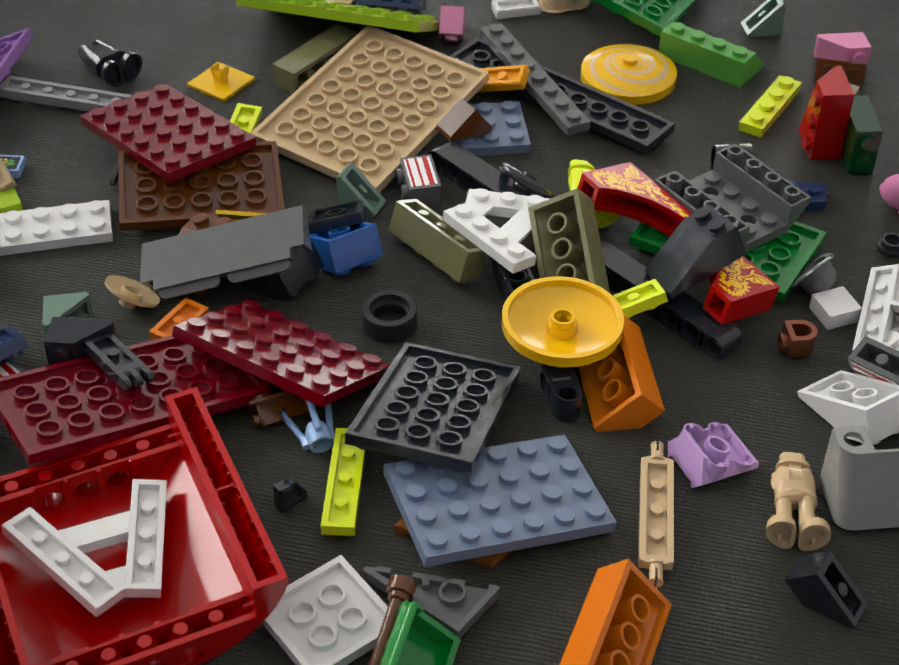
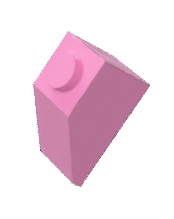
(452, 23)
(843, 47)

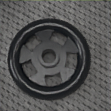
(524, 180)

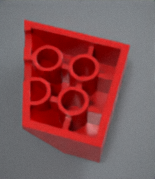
(827, 116)

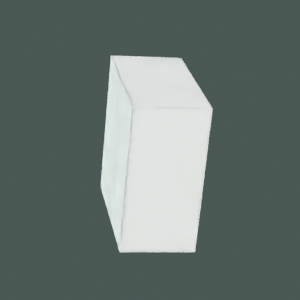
(835, 308)

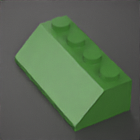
(709, 54)

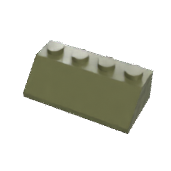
(568, 238)

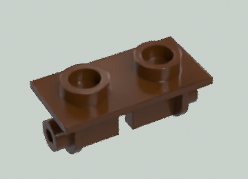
(854, 71)
(268, 408)

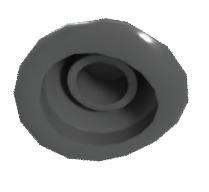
(818, 275)

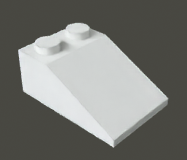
(855, 401)

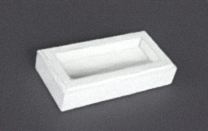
(515, 8)

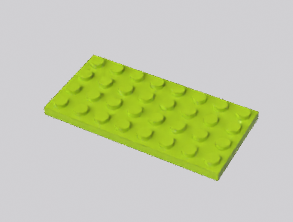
(348, 13)

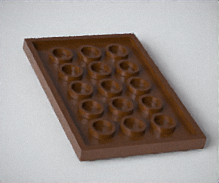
(235, 184)

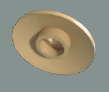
(131, 292)

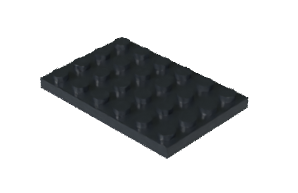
(434, 407)

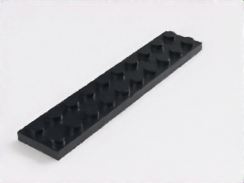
(605, 112)

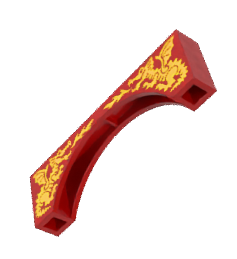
(625, 190)

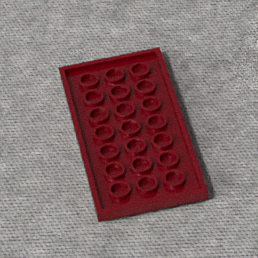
(80, 407)

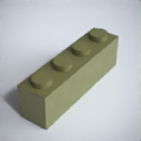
(306, 60)
(436, 240)

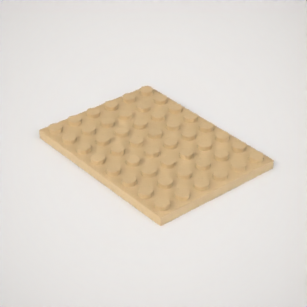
(370, 106)

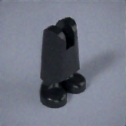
(111, 62)

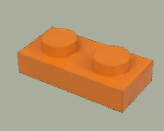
(182, 312)

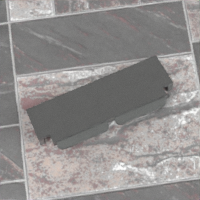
(231, 250)

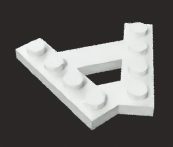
(499, 243)
(879, 307)
(63, 551)

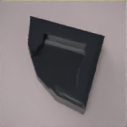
(288, 494)

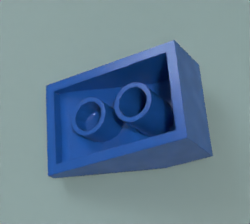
(348, 247)

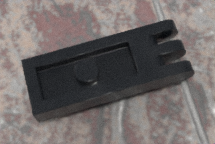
(117, 361)

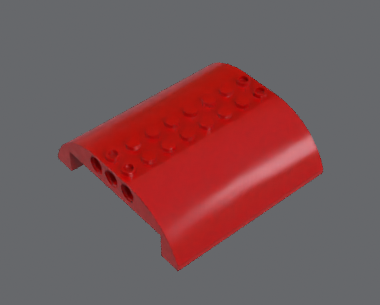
(216, 554)

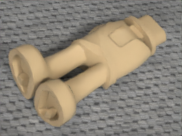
(793, 490)

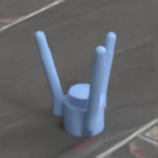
(318, 435)

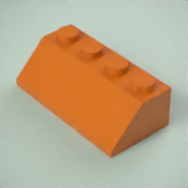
(622, 385)
(618, 619)

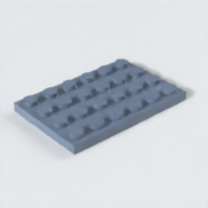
(510, 502)

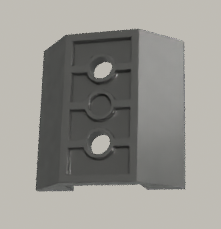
(743, 192)

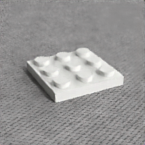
(327, 616)

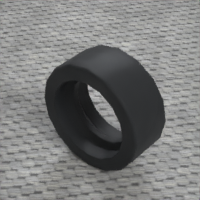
(389, 330)

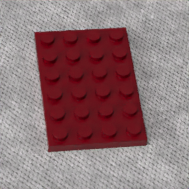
(168, 132)
(282, 352)

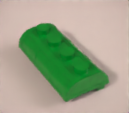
(419, 639)

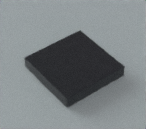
(336, 216)

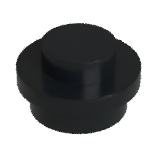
(889, 245)

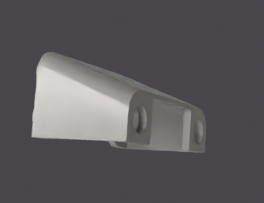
(860, 482)

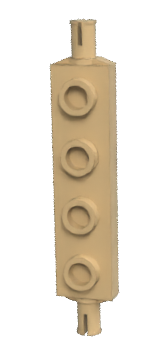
(656, 514)

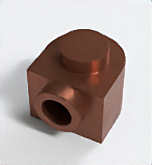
(797, 338)

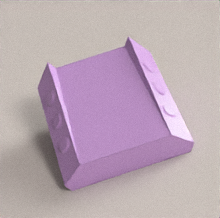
(710, 453)

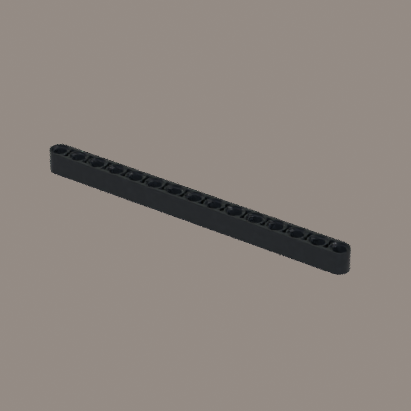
(680, 314)

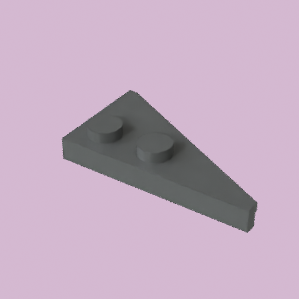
(443, 599)

